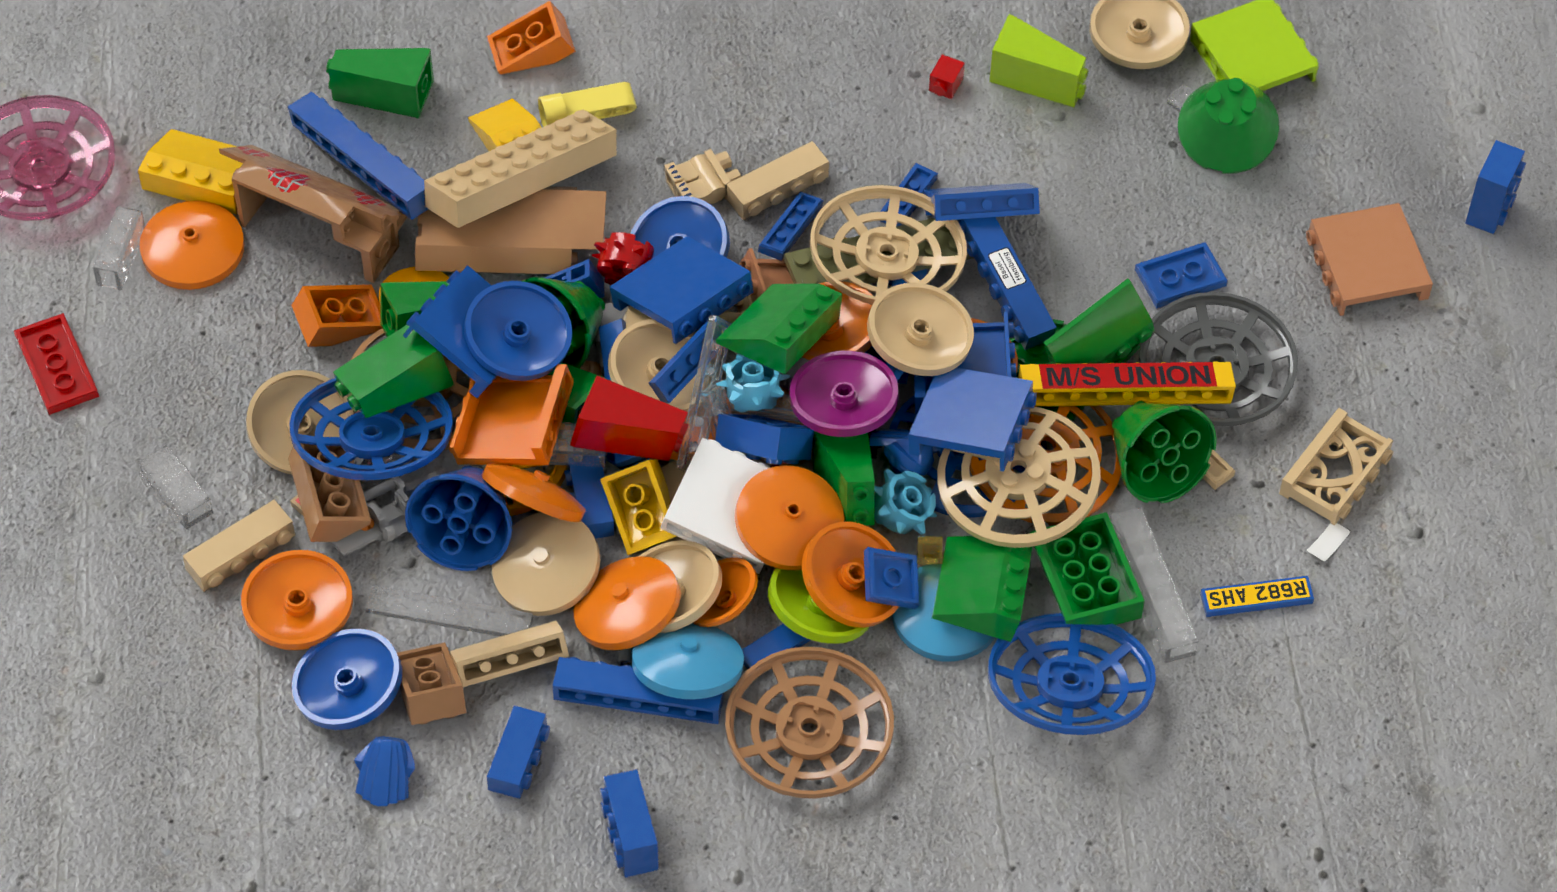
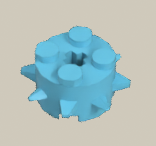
(751, 384)
(904, 502)

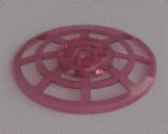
(55, 155)

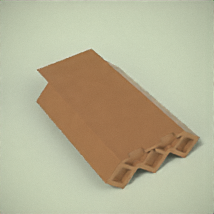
(522, 237)

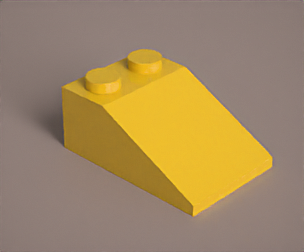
(503, 123)
(639, 504)

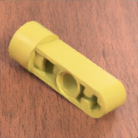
(599, 101)

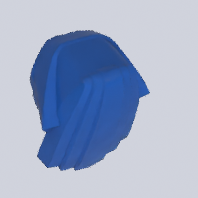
(897, 451)
(384, 771)

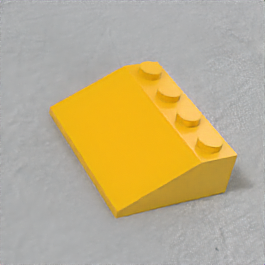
(190, 170)

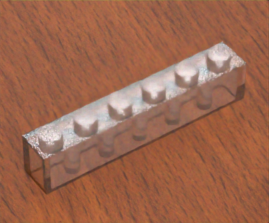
(1162, 606)

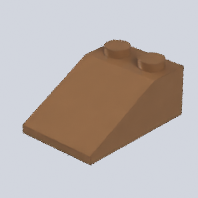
(430, 684)

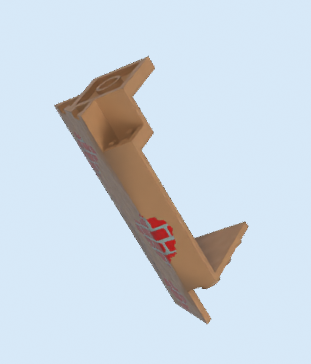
(355, 216)

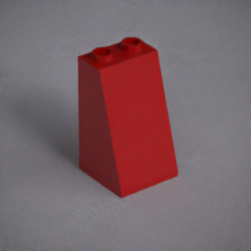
(628, 423)

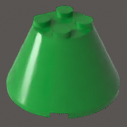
(1228, 126)
(584, 311)
(1163, 449)

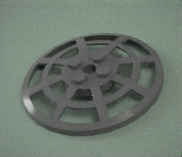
(1222, 349)

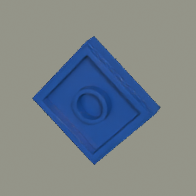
(891, 578)

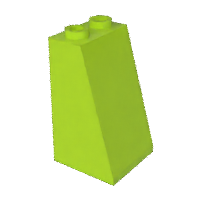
(1037, 64)

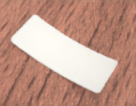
(1328, 541)

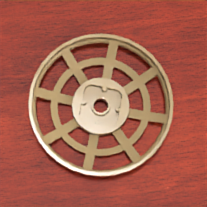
(881, 239)
(1024, 485)

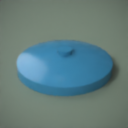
(933, 637)
(689, 662)

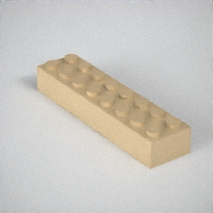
(520, 168)

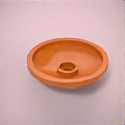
(736, 592)

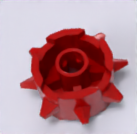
(621, 256)

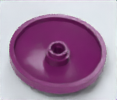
(844, 393)

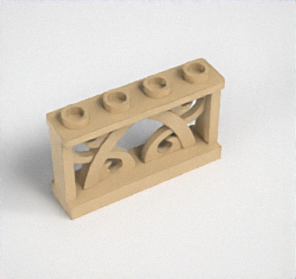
(1333, 434)

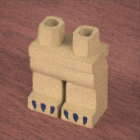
(702, 176)

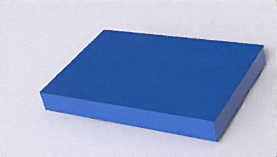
(1180, 274)

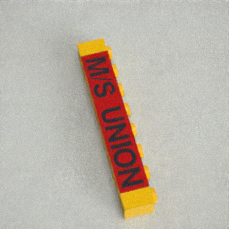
(1130, 383)

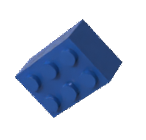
(1495, 187)
(765, 438)
(629, 823)

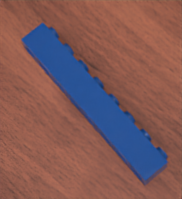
(359, 154)

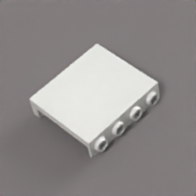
(708, 498)

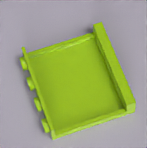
(1253, 45)

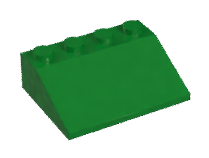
(783, 324)
(1103, 330)
(1091, 575)
(982, 586)

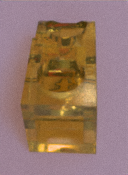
(929, 549)

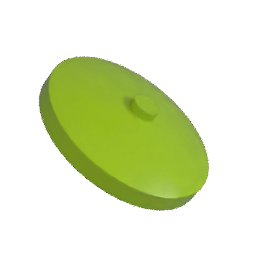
(801, 614)

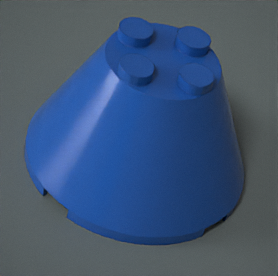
(459, 520)

